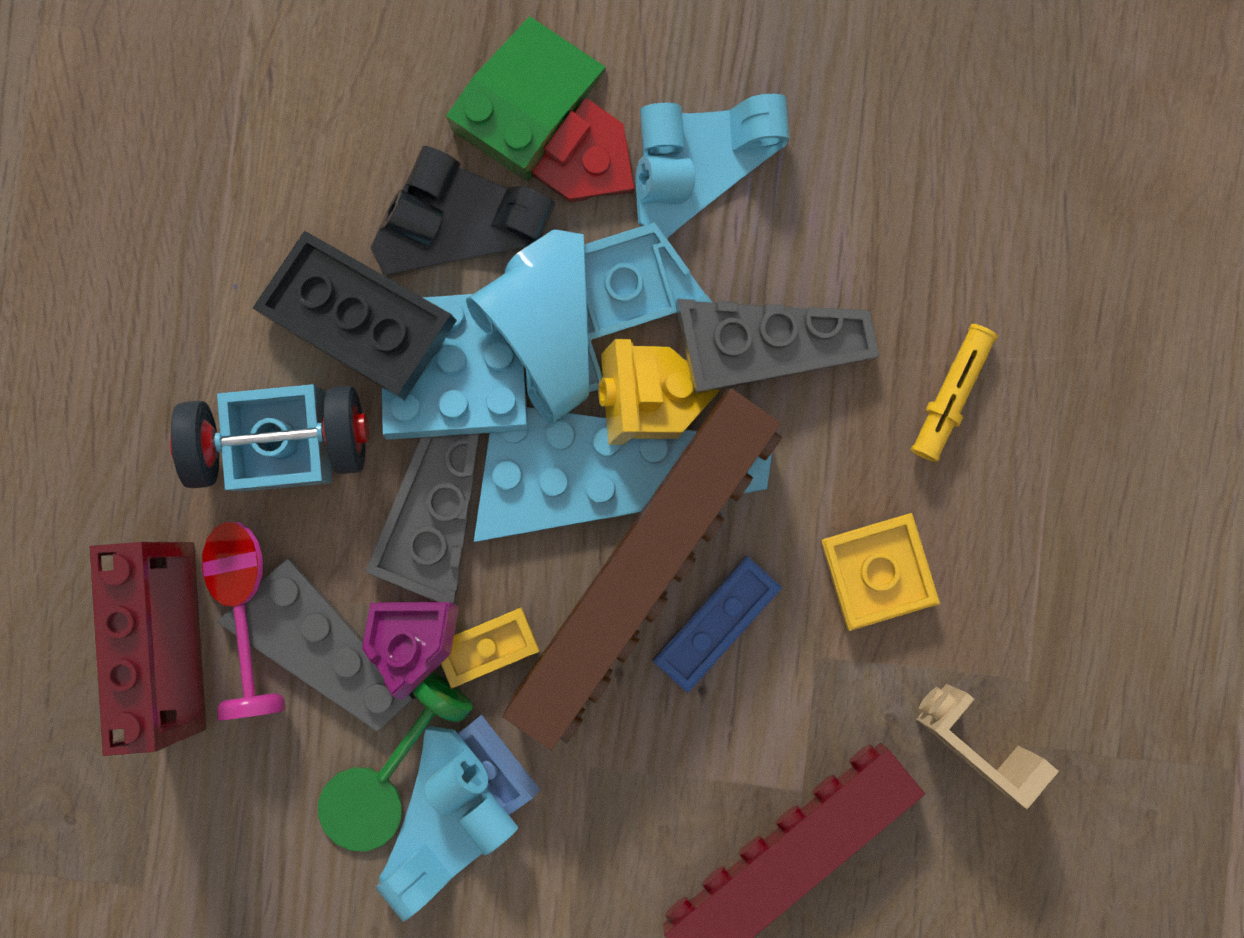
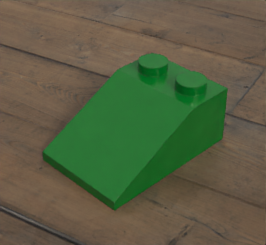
(523, 96)

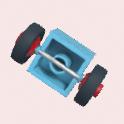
(270, 438)

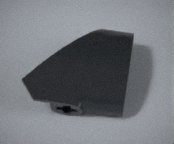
(455, 216)

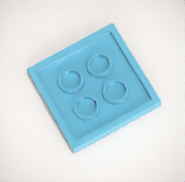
(466, 388)

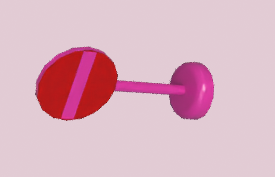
(232, 575)

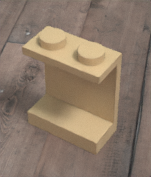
(1019, 777)

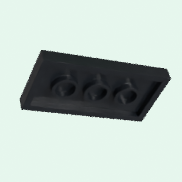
(355, 315)

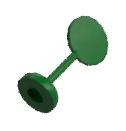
(362, 805)

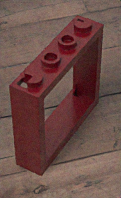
(147, 645)

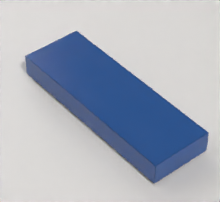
(717, 624)

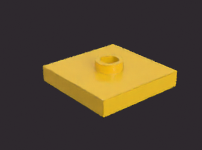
(879, 572)

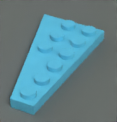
(572, 476)

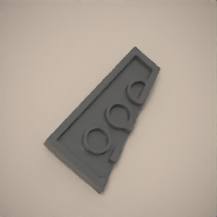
(429, 519)

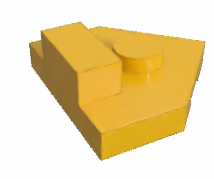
(665, 393)

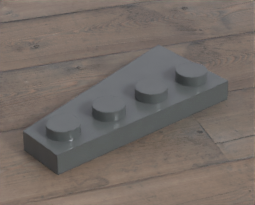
(755, 343)
(314, 642)

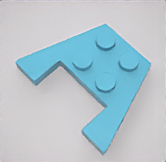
(632, 282)

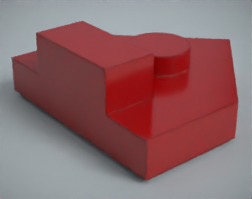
(586, 156)

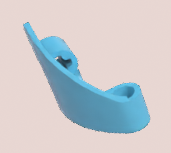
(701, 155)
(544, 319)
(445, 826)

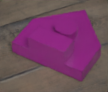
(408, 641)

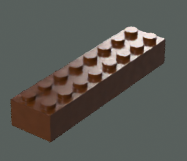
(640, 568)

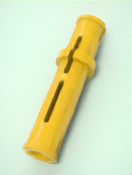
(929, 442)

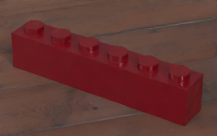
(800, 851)

